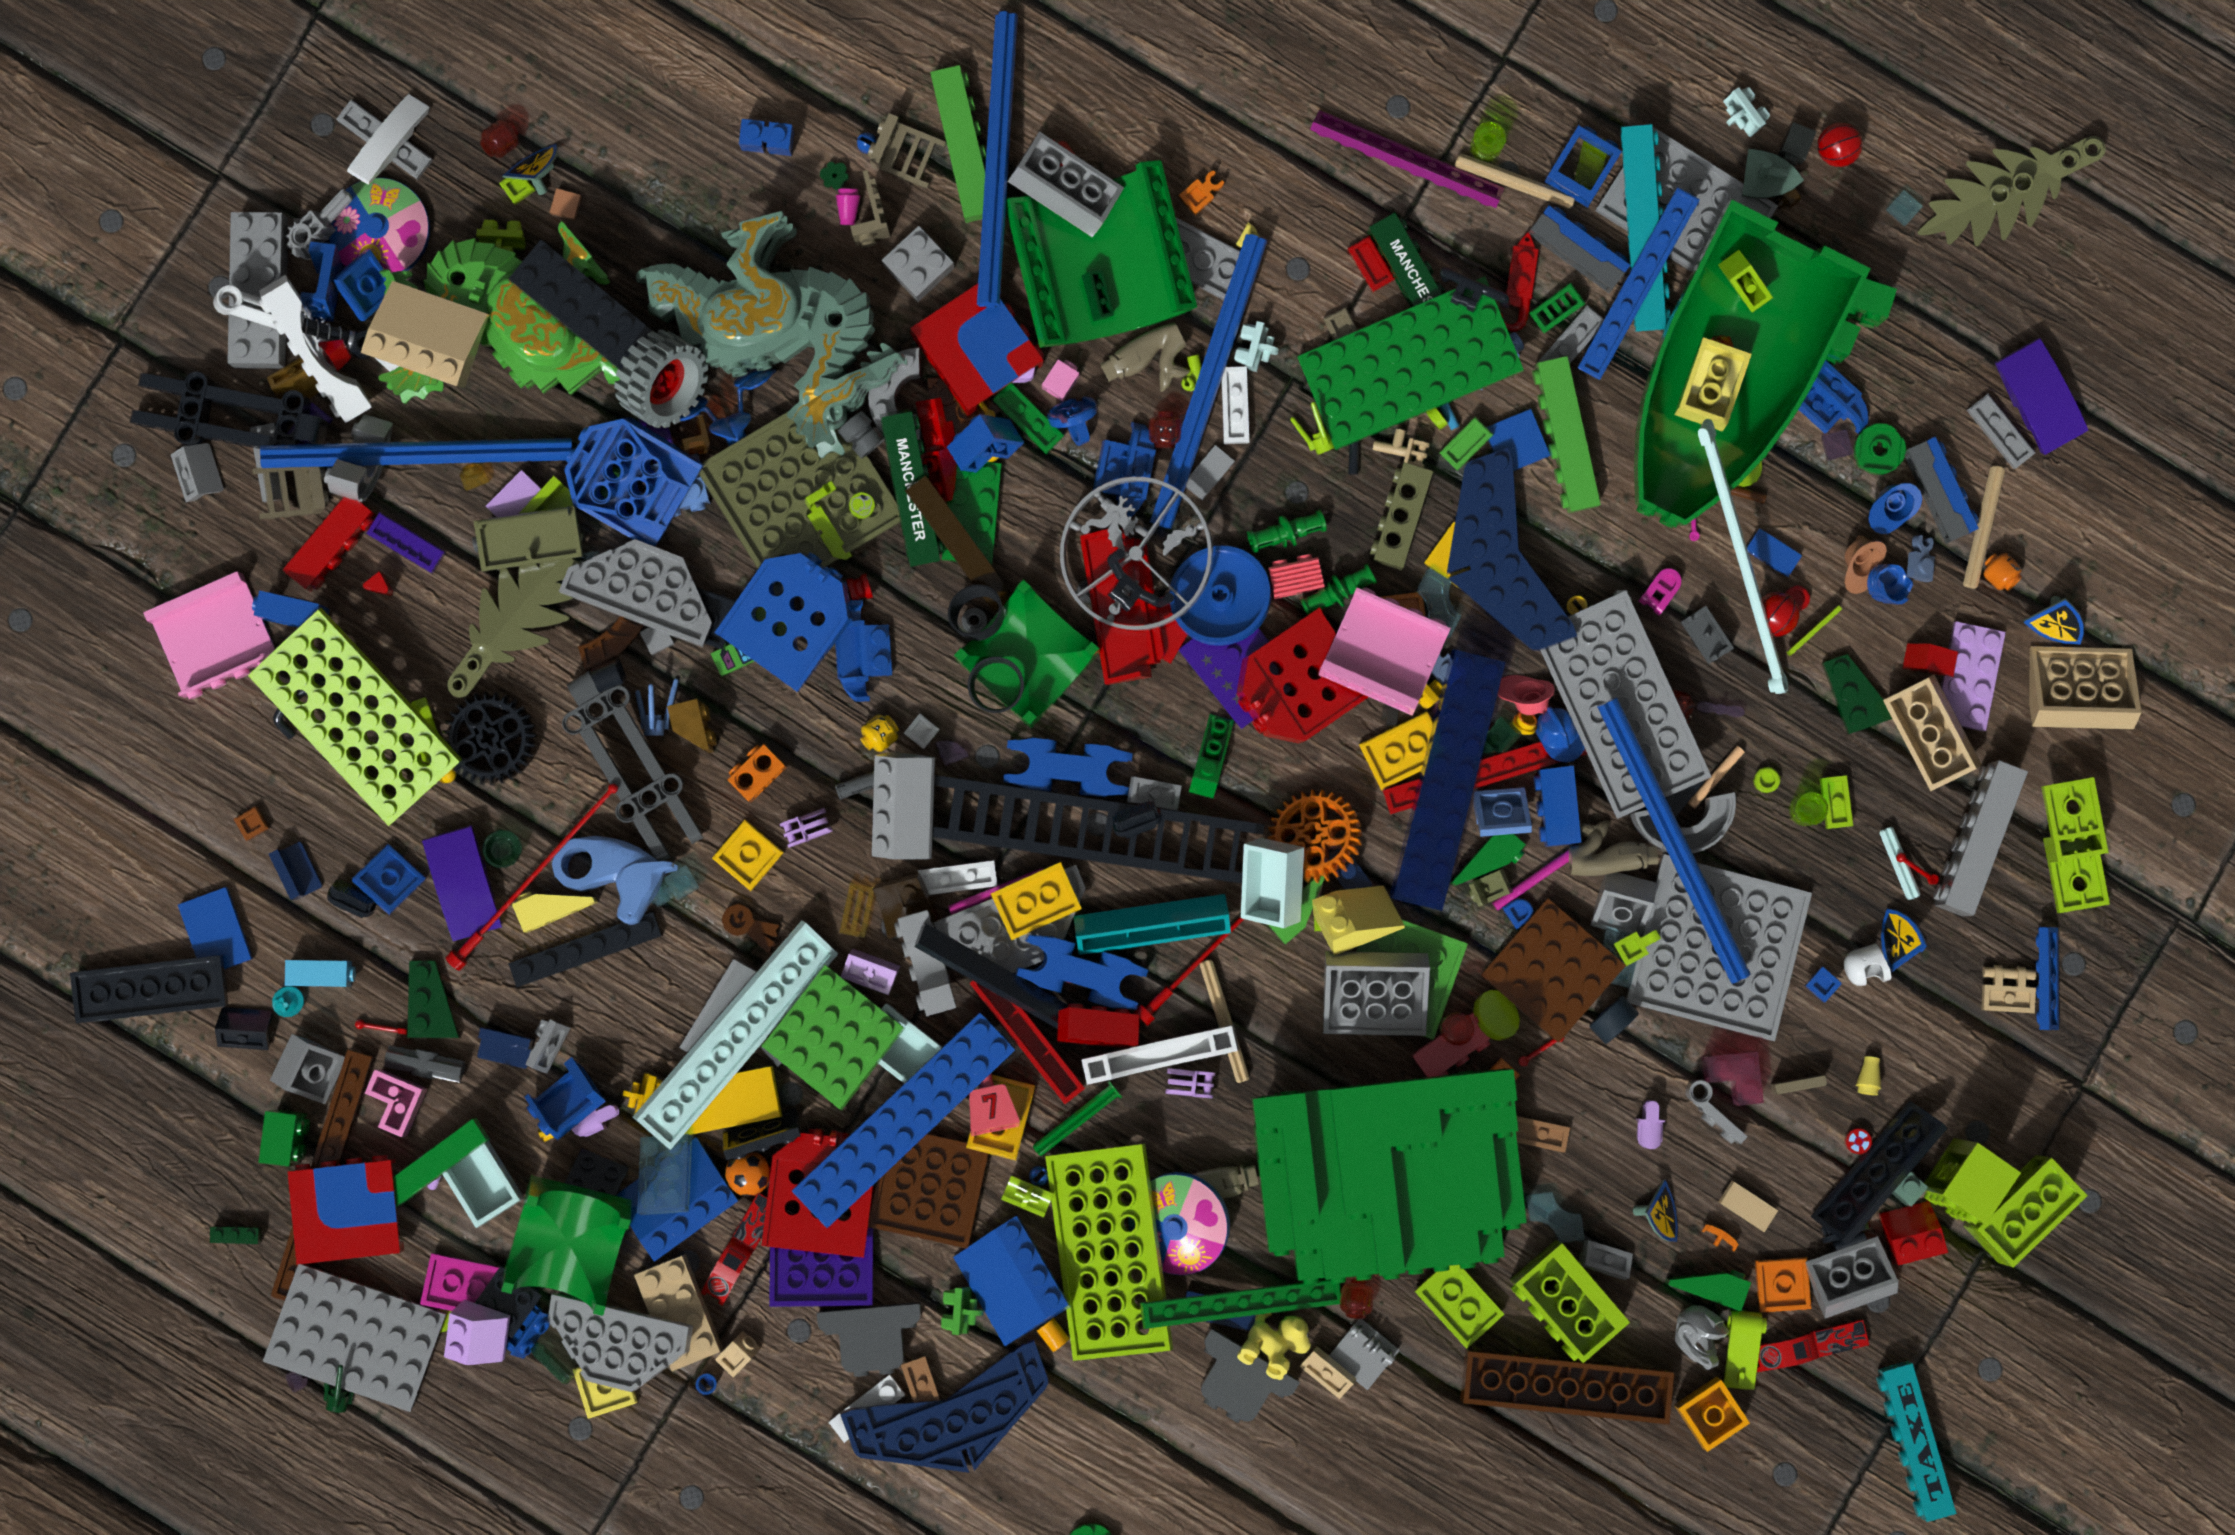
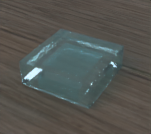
(1904, 208)

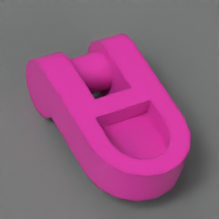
(1667, 583)

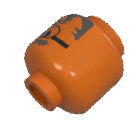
(2002, 571)

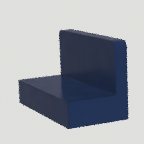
(296, 871)
(504, 1047)

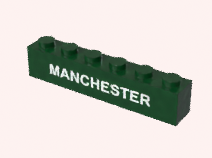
(1404, 261)
(906, 467)

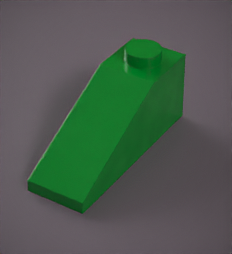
(1494, 854)
(1717, 1286)

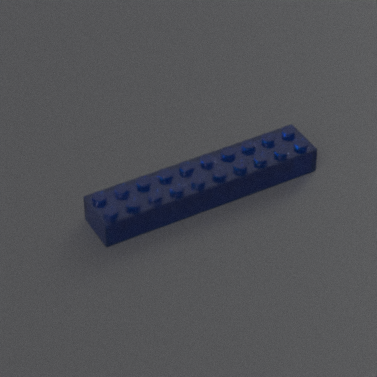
(1447, 779)

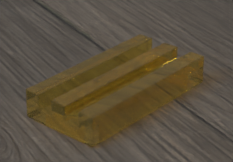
(852, 931)

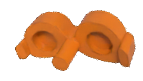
(1720, 1235)

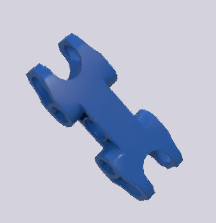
(1049, 766)
(1062, 966)

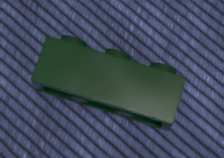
(1097, 295)
(235, 1235)

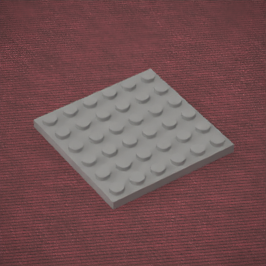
(1684, 970)

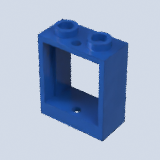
(1569, 186)
(284, 609)

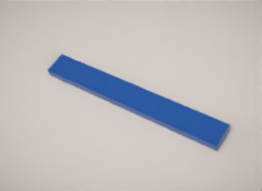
(1638, 283)

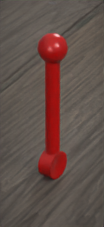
(1932, 879)
(359, 1024)
(1523, 1061)

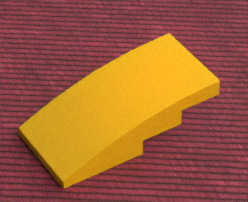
(744, 1100)

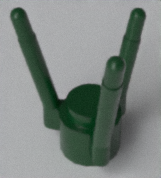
(337, 1397)

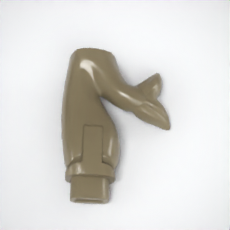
(1140, 351)
(1616, 858)
(1230, 1180)

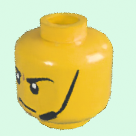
(879, 733)

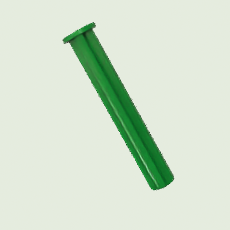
(1076, 1119)

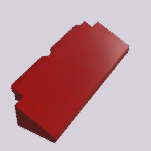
(1123, 652)

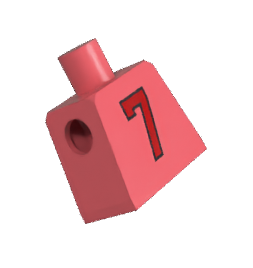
(991, 1108)

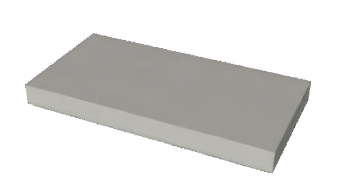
(1207, 259)

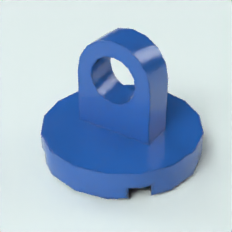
(1073, 415)

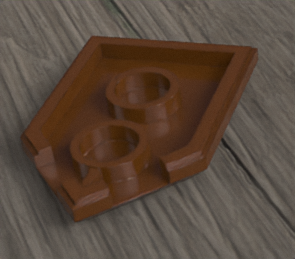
(951, 407)

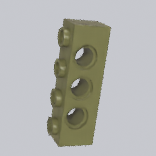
(1419, 480)

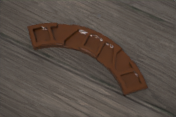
(610, 643)

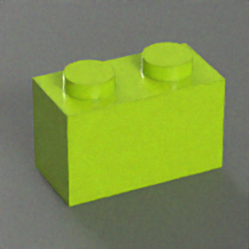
(1745, 281)

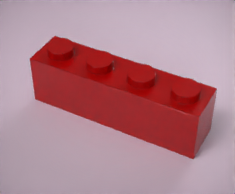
(329, 543)

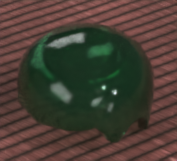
(502, 848)

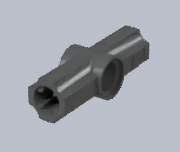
(424, 1063)

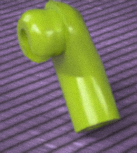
(1189, 381)

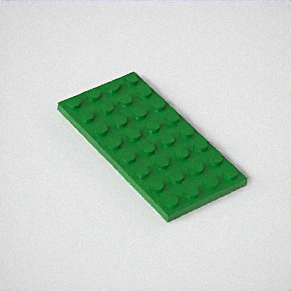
(1408, 365)

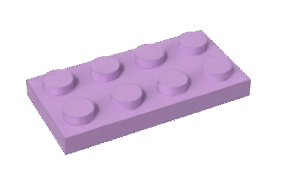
(1975, 673)

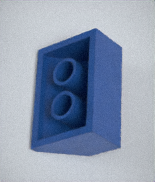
(1557, 806)

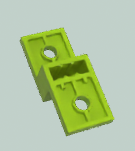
(2075, 845)

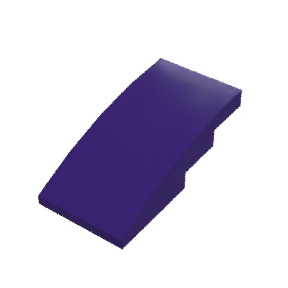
(2041, 396)
(461, 882)

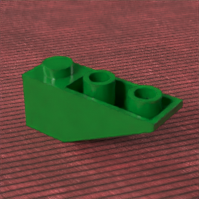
(1211, 756)

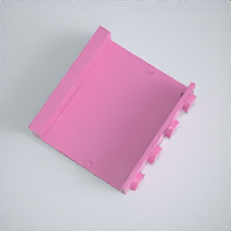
(211, 635)
(1384, 650)

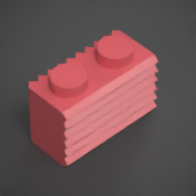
(1295, 577)

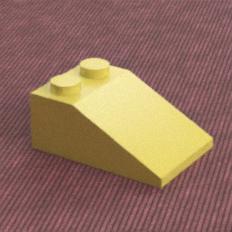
(1713, 383)
(1355, 917)

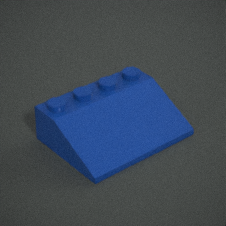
(707, 1200)
(1011, 1281)

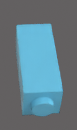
(319, 973)

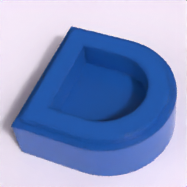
(1518, 912)

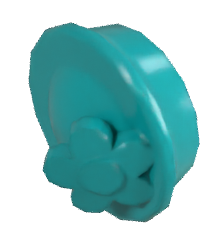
(288, 1001)

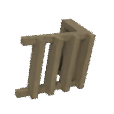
(888, 146)
(869, 232)
(308, 488)

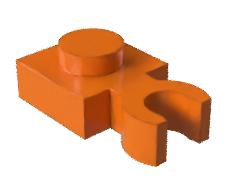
(1199, 195)

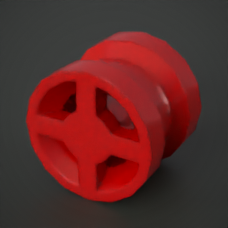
(859, 588)

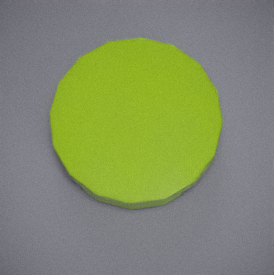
(1496, 1015)

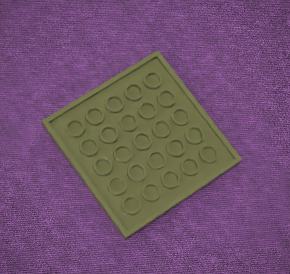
(764, 489)

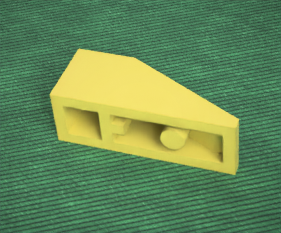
(542, 909)

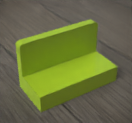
(551, 496)

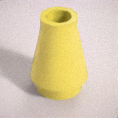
(1869, 1078)

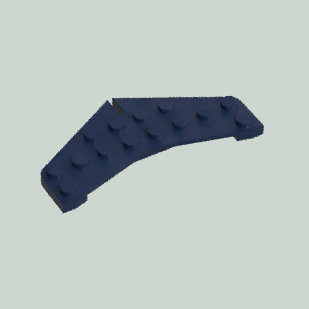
(1499, 574)
(969, 1419)

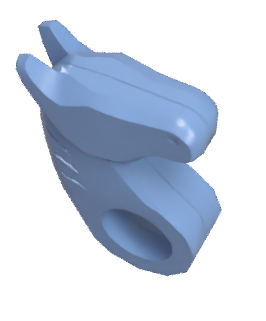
(614, 860)

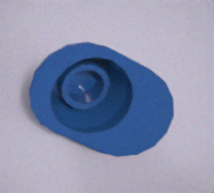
(1894, 507)
(1559, 735)

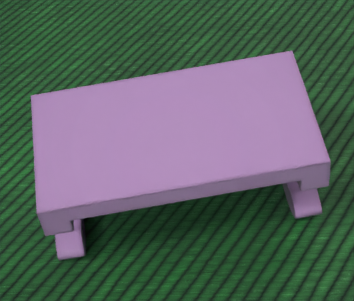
(514, 496)
(870, 971)

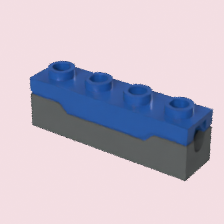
(1579, 249)
(1941, 490)

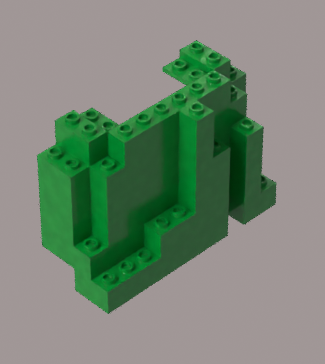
(1390, 1175)

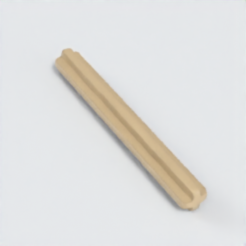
(1513, 180)
(1985, 524)
(1223, 1016)

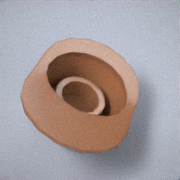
(1860, 560)

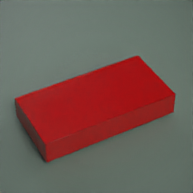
(1371, 264)

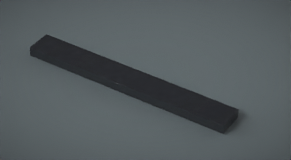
(989, 974)

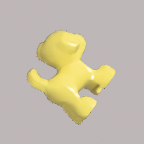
(1291, 1335)

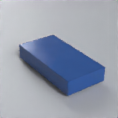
(1773, 552)

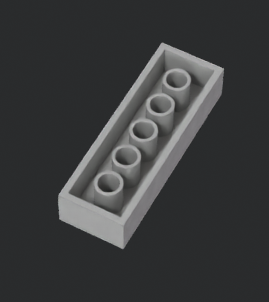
(256, 261)
(1980, 838)

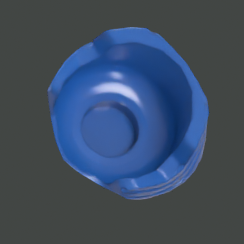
(1889, 584)

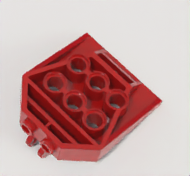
(1263, 692)
(804, 1230)

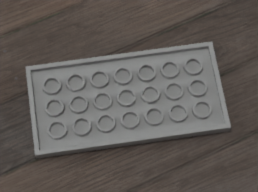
(1618, 661)

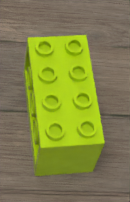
(1969, 1181)
(2028, 1211)
(1585, 1297)

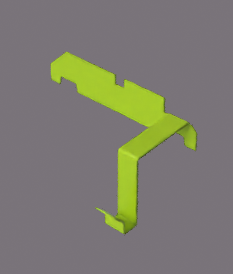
(821, 522)

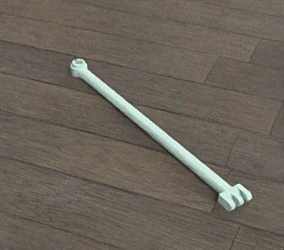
(1778, 682)

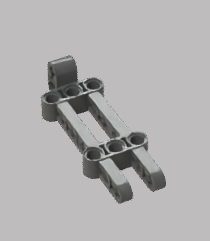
(585, 694)

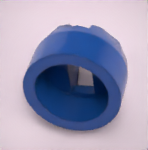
(863, 146)
(1034, 1172)
(710, 1380)

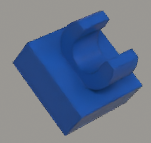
(1823, 984)

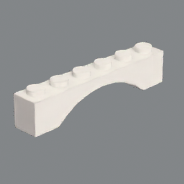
(344, 392)
(1160, 1054)

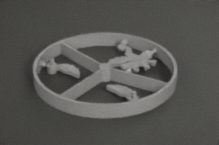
(1118, 515)

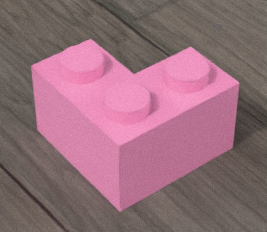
(402, 1098)

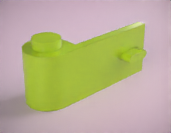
(1743, 1348)

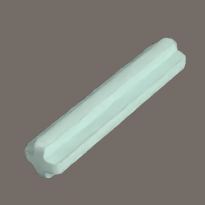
(1902, 870)

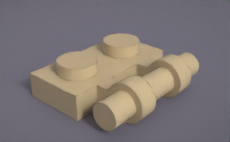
(2008, 998)

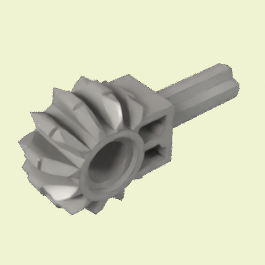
(316, 225)

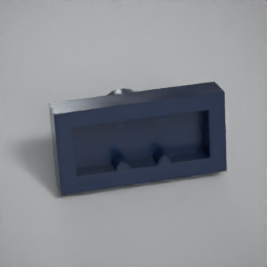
(1354, 876)

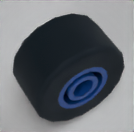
(1614, 1019)

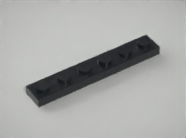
(584, 950)

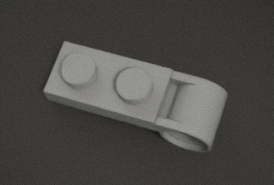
(1712, 1115)

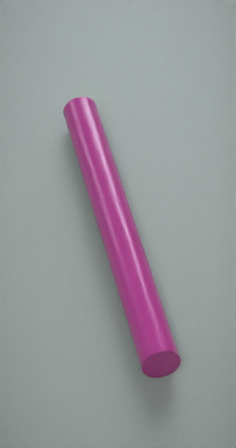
(1532, 880)
(983, 896)

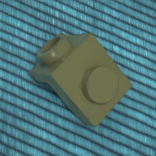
(1490, 888)

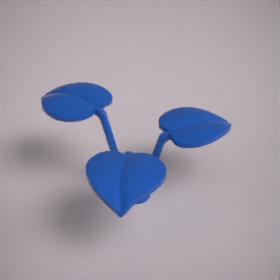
(732, 426)

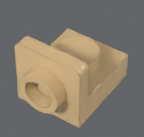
(738, 1353)

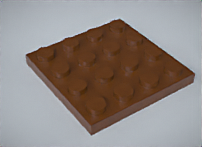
(1553, 970)
(931, 1192)

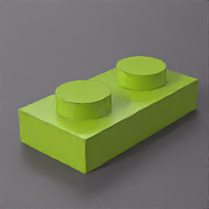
(1836, 793)

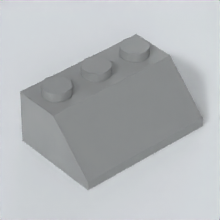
(1851, 1277)

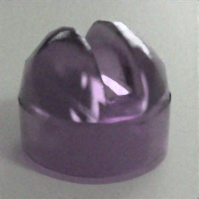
(296, 1381)

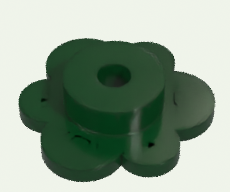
(827, 175)

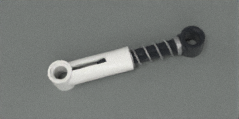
(248, 308)

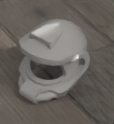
(1700, 1326)

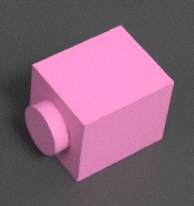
(1061, 379)

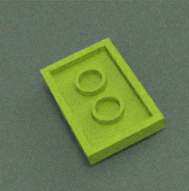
(1459, 1304)

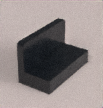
(243, 1028)

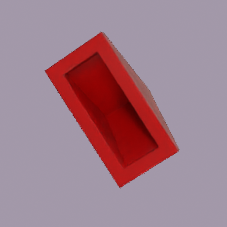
(1930, 659)

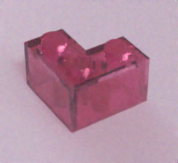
(1741, 1070)

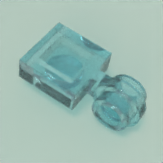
(680, 884)

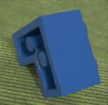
(982, 440)

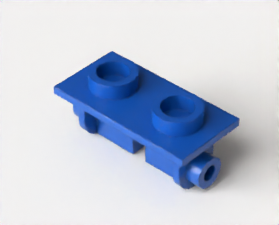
(523, 1341)

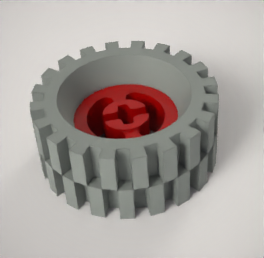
(661, 378)

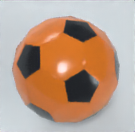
(748, 1175)

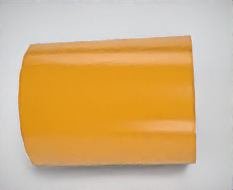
(1053, 1334)

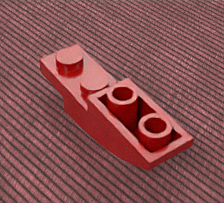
(937, 435)

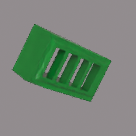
(1562, 315)

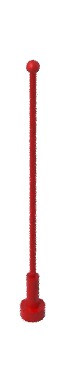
(457, 958)
(1145, 1014)

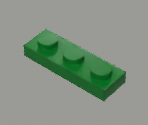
(1028, 418)

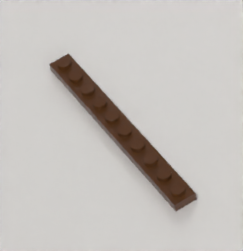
(330, 1145)

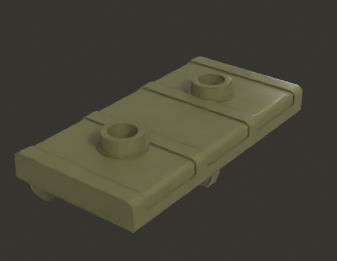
(528, 538)

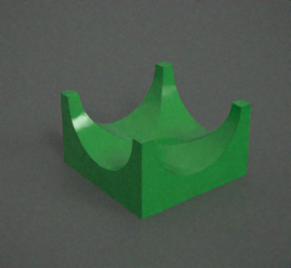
(1041, 647)
(567, 1241)

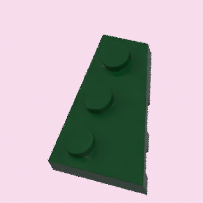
(1854, 695)
(427, 1003)

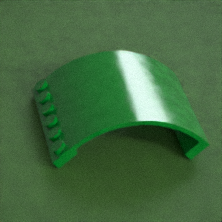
(1133, 247)

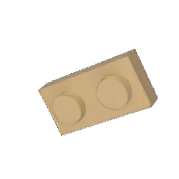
(1328, 1372)

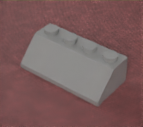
(1071, 191)
(903, 806)
(729, 987)

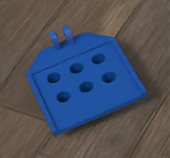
(592, 466)
(821, 591)

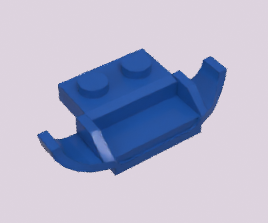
(1833, 399)
(1124, 461)
(861, 654)

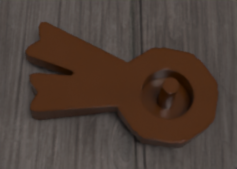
(739, 921)

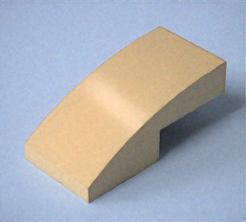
(1748, 1206)

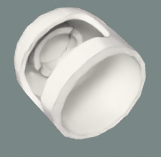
(1866, 963)

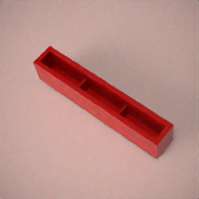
(1033, 1044)

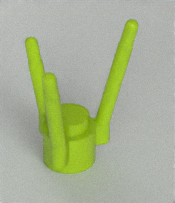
(1322, 440)

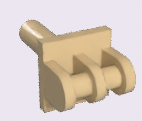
(1408, 452)

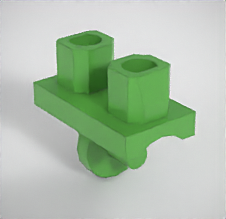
(964, 1310)

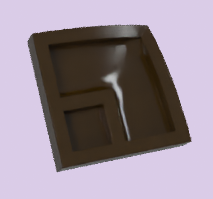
(903, 898)

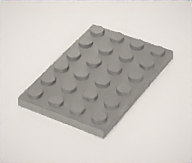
(1699, 178)
(368, 1331)

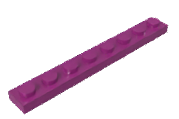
(1407, 159)

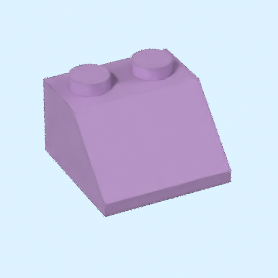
(476, 1334)

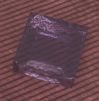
(1836, 445)

